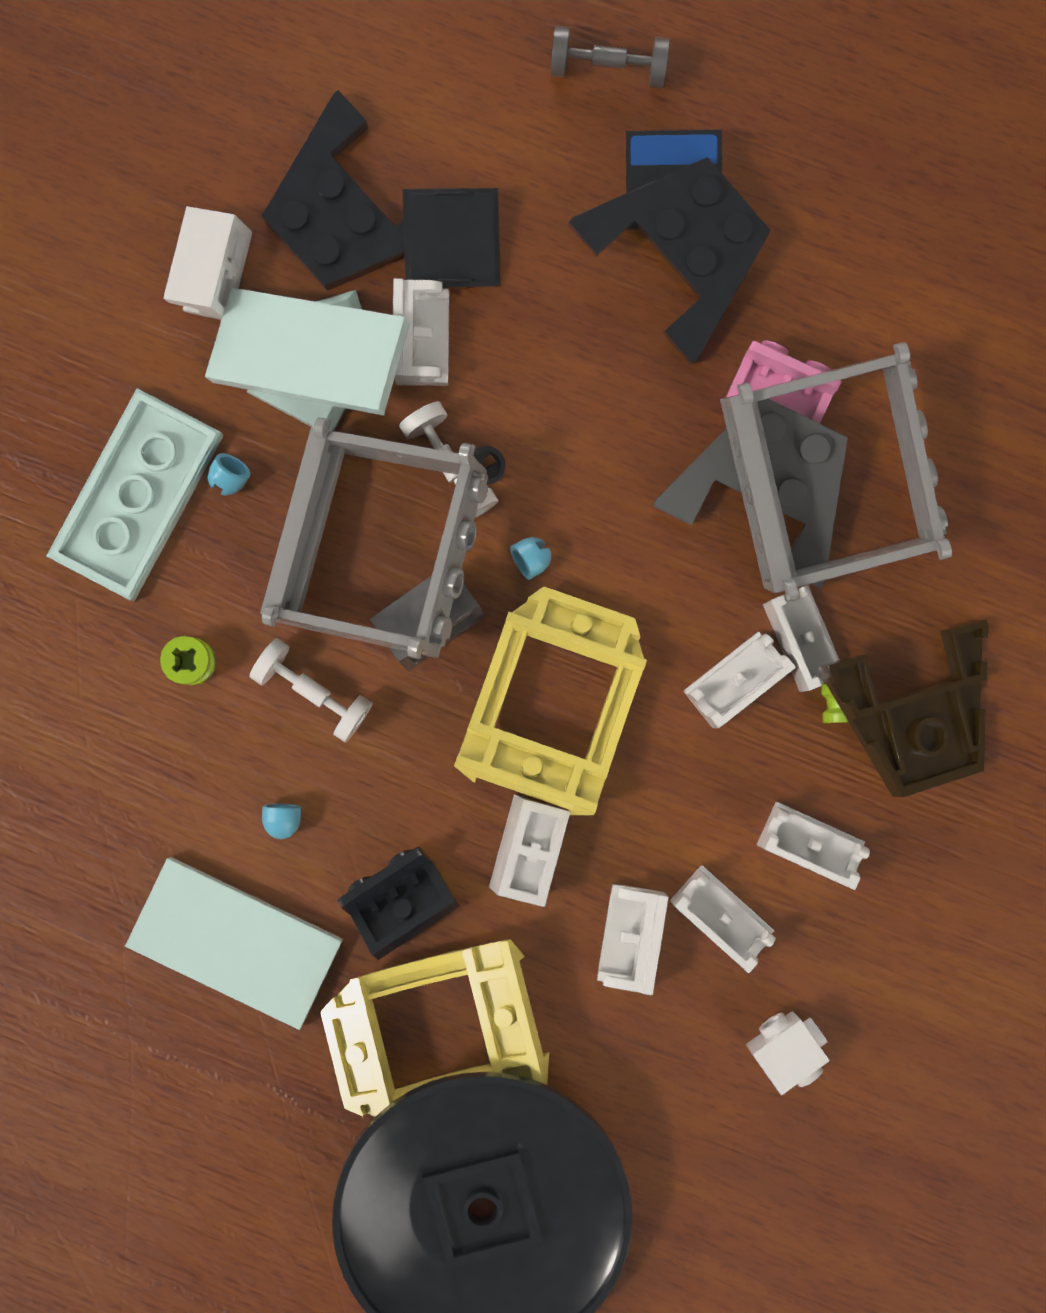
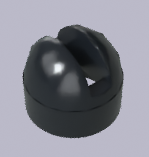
(497, 468)

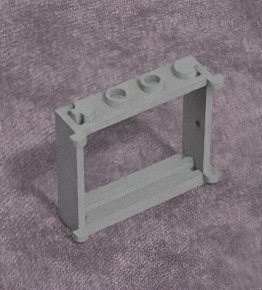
(761, 492)
(308, 518)

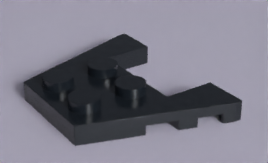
(324, 211)
(698, 229)

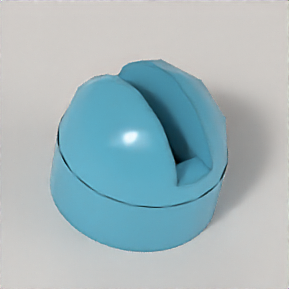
(228, 474)
(531, 556)
(281, 819)

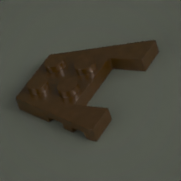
(926, 733)

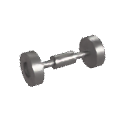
(609, 56)

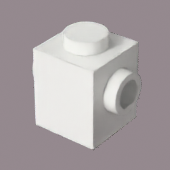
(789, 1051)

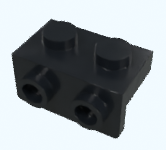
(398, 901)

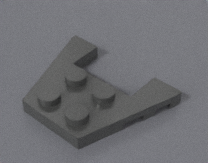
(806, 470)

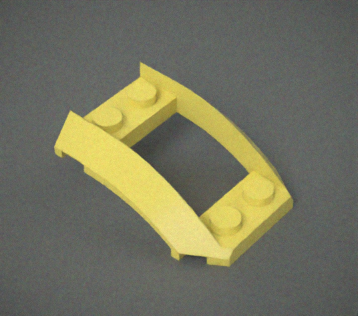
(533, 766)
(500, 1004)

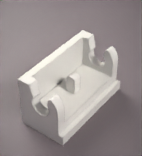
(207, 261)
(427, 340)
(802, 636)
(738, 680)
(813, 845)
(529, 850)
(723, 918)
(632, 938)

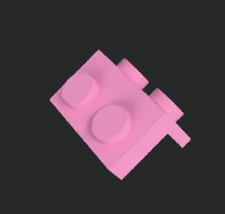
(770, 365)

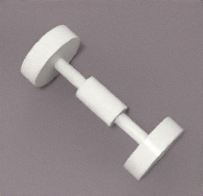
(423, 422)
(271, 662)

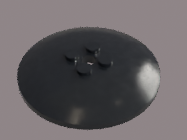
(469, 1136)

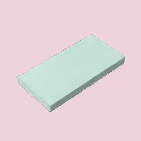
(308, 350)
(135, 495)
(234, 943)

